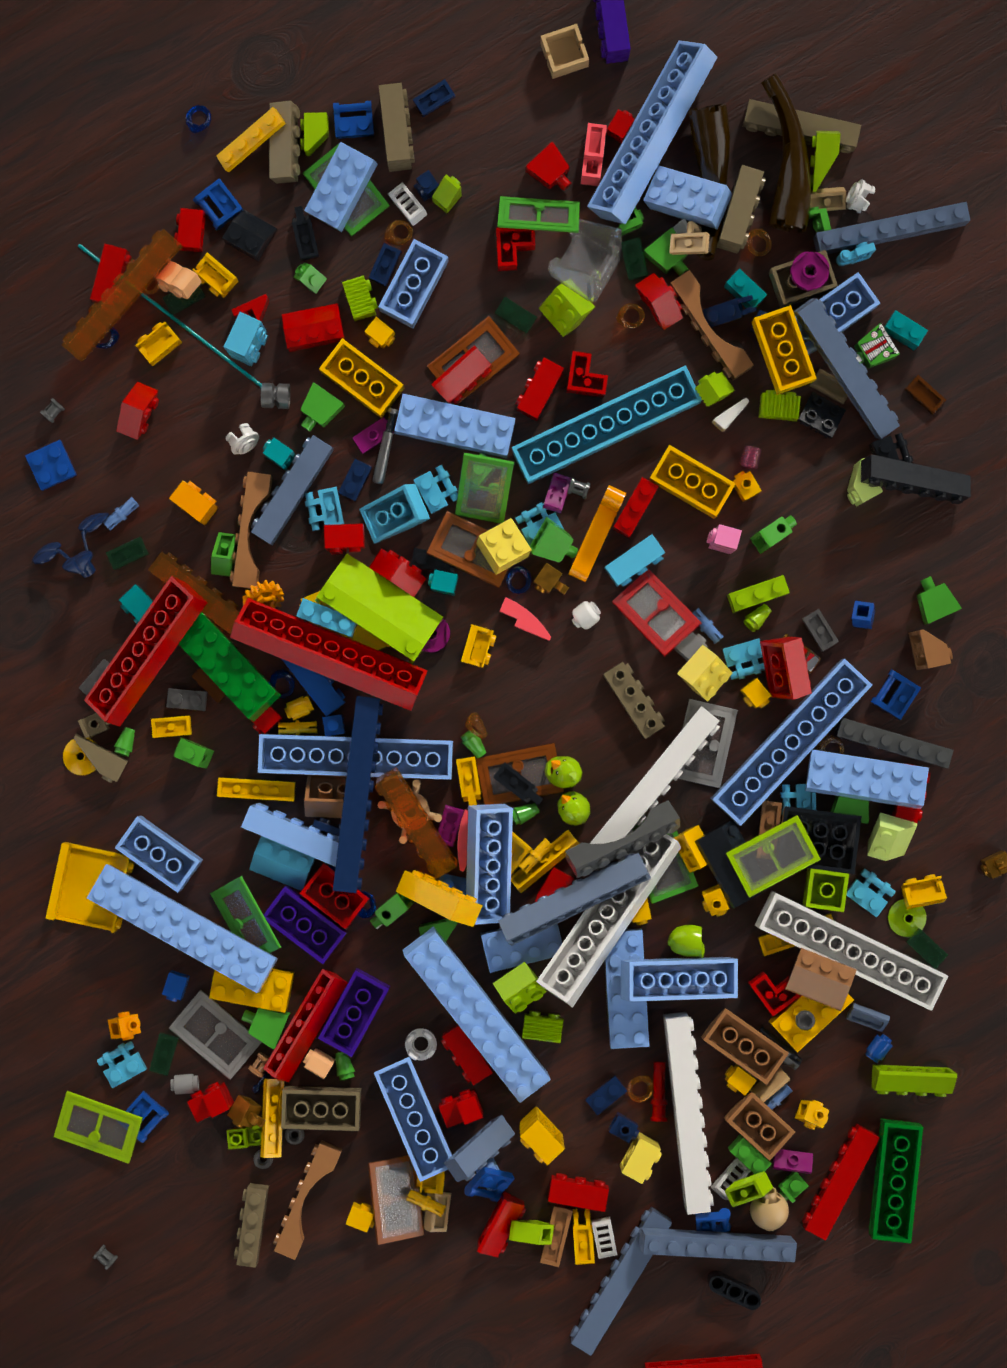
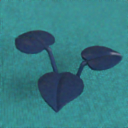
(79, 563)

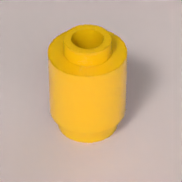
(298, 708)

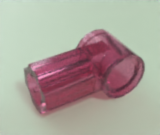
(750, 457)

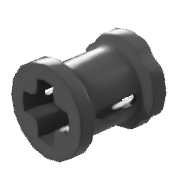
(52, 410)
(584, 486)
(100, 1257)

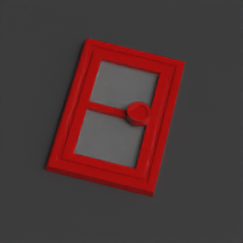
(656, 612)

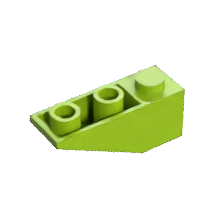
(826, 151)

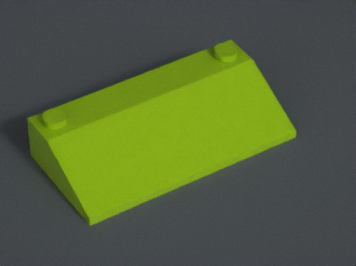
(379, 607)

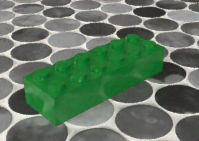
(228, 668)
(895, 1180)

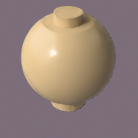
(769, 1211)

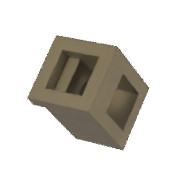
(88, 730)

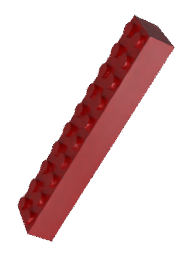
(328, 654)

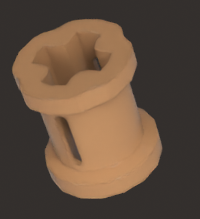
(258, 1065)

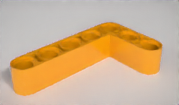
(597, 533)

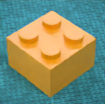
(190, 500)

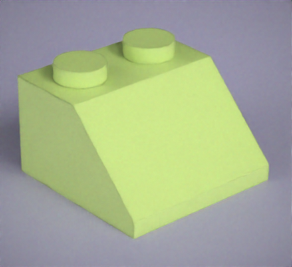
(859, 491)
(890, 837)

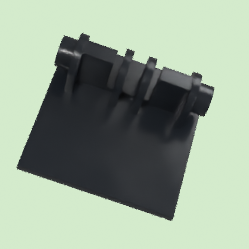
(821, 415)

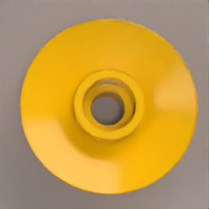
(71, 760)

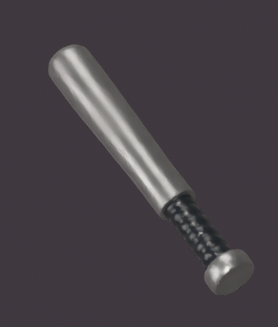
(383, 456)

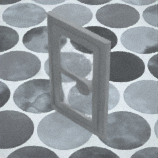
(710, 762)
(215, 1034)

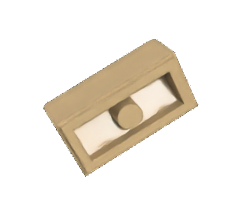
(829, 198)
(765, 1091)
(433, 1222)

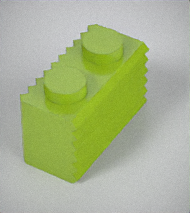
(359, 298)
(714, 388)
(779, 406)
(542, 1027)
(748, 1189)

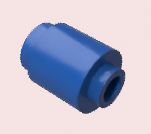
(879, 1048)

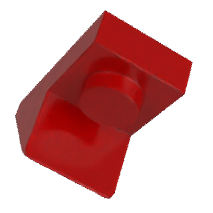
(257, 306)

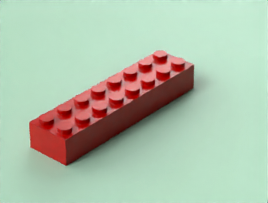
(145, 651)

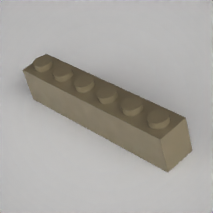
(764, 118)

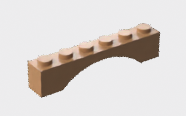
(732, 358)
(256, 492)
(292, 1236)

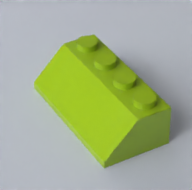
(913, 1079)

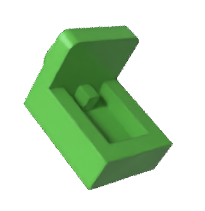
(309, 277)

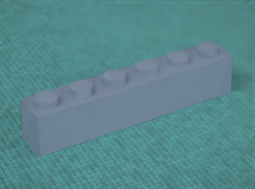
(292, 490)

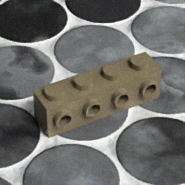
(284, 145)
(633, 700)
(252, 1225)

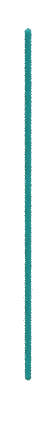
(184, 326)

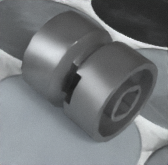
(275, 395)

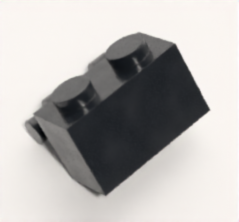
(886, 448)

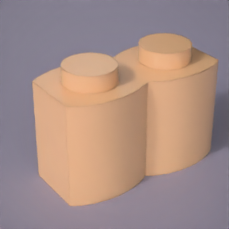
(178, 280)
(318, 1062)

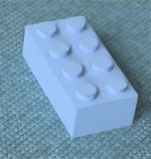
(341, 186)
(688, 197)
(413, 283)
(159, 853)
(502, 955)

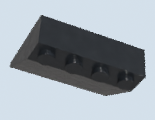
(832, 835)

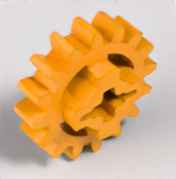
(265, 593)

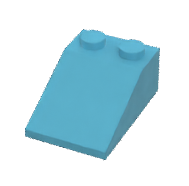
(394, 513)

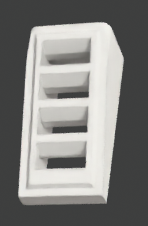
(416, 212)
(727, 417)
(726, 1175)
(600, 1222)

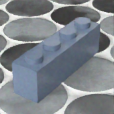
(479, 1149)

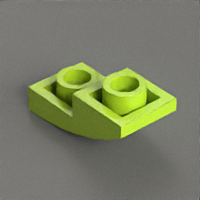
(244, 1137)

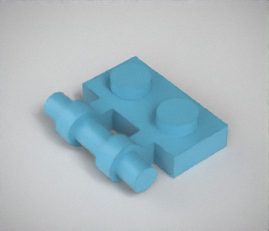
(862, 252)
(431, 492)
(330, 508)
(532, 528)
(742, 653)
(804, 798)
(866, 897)
(124, 1070)

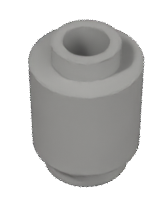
(185, 1084)

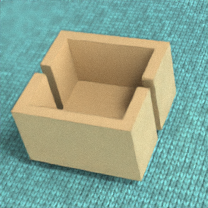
(563, 51)

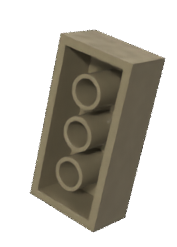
(395, 122)
(740, 209)
(321, 1108)

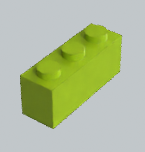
(758, 593)

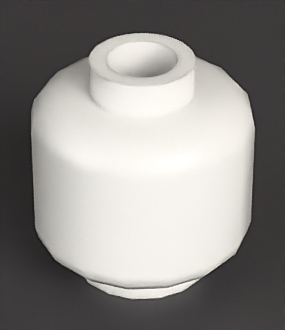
(586, 615)

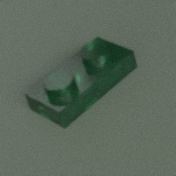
(634, 259)
(176, 305)
(516, 315)
(127, 553)
(927, 948)
(164, 1054)

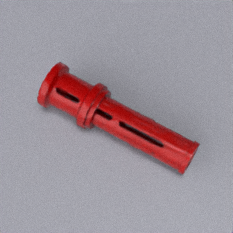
(659, 1102)

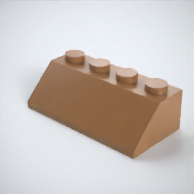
(745, 1045)

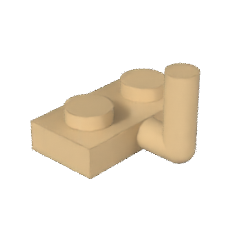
(690, 242)

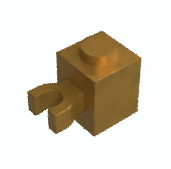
(548, 579)
(994, 864)
(245, 1112)

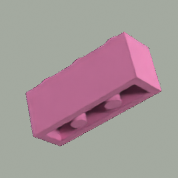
(724, 539)

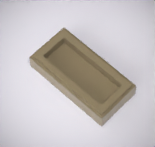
(829, 386)

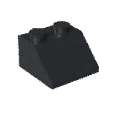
(249, 235)

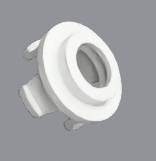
(855, 196)
(244, 443)
(415, 1054)

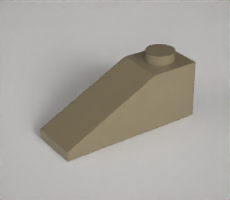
(104, 760)

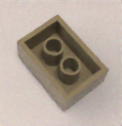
(788, 293)

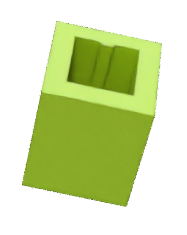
(315, 131)
(447, 193)
(531, 1232)

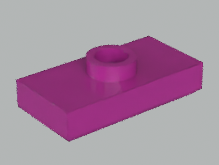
(371, 436)
(557, 492)
(450, 824)
(793, 1161)

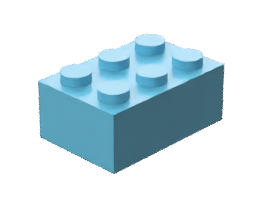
(246, 339)

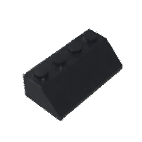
(714, 848)

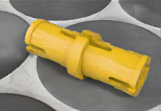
(297, 727)
(535, 855)
(426, 1203)

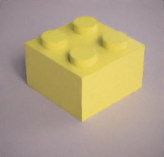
(503, 546)
(705, 673)
(640, 1158)

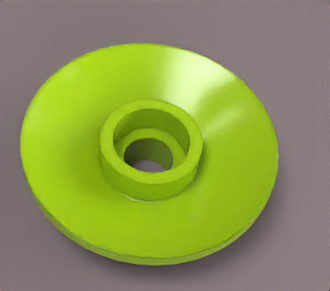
(897, 920)

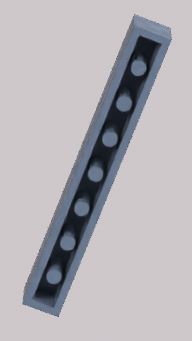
(893, 228)
(846, 368)
(574, 898)
(717, 1244)
(616, 1286)

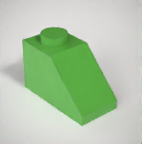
(223, 554)

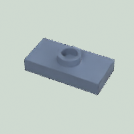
(868, 1017)

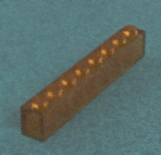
(122, 295)

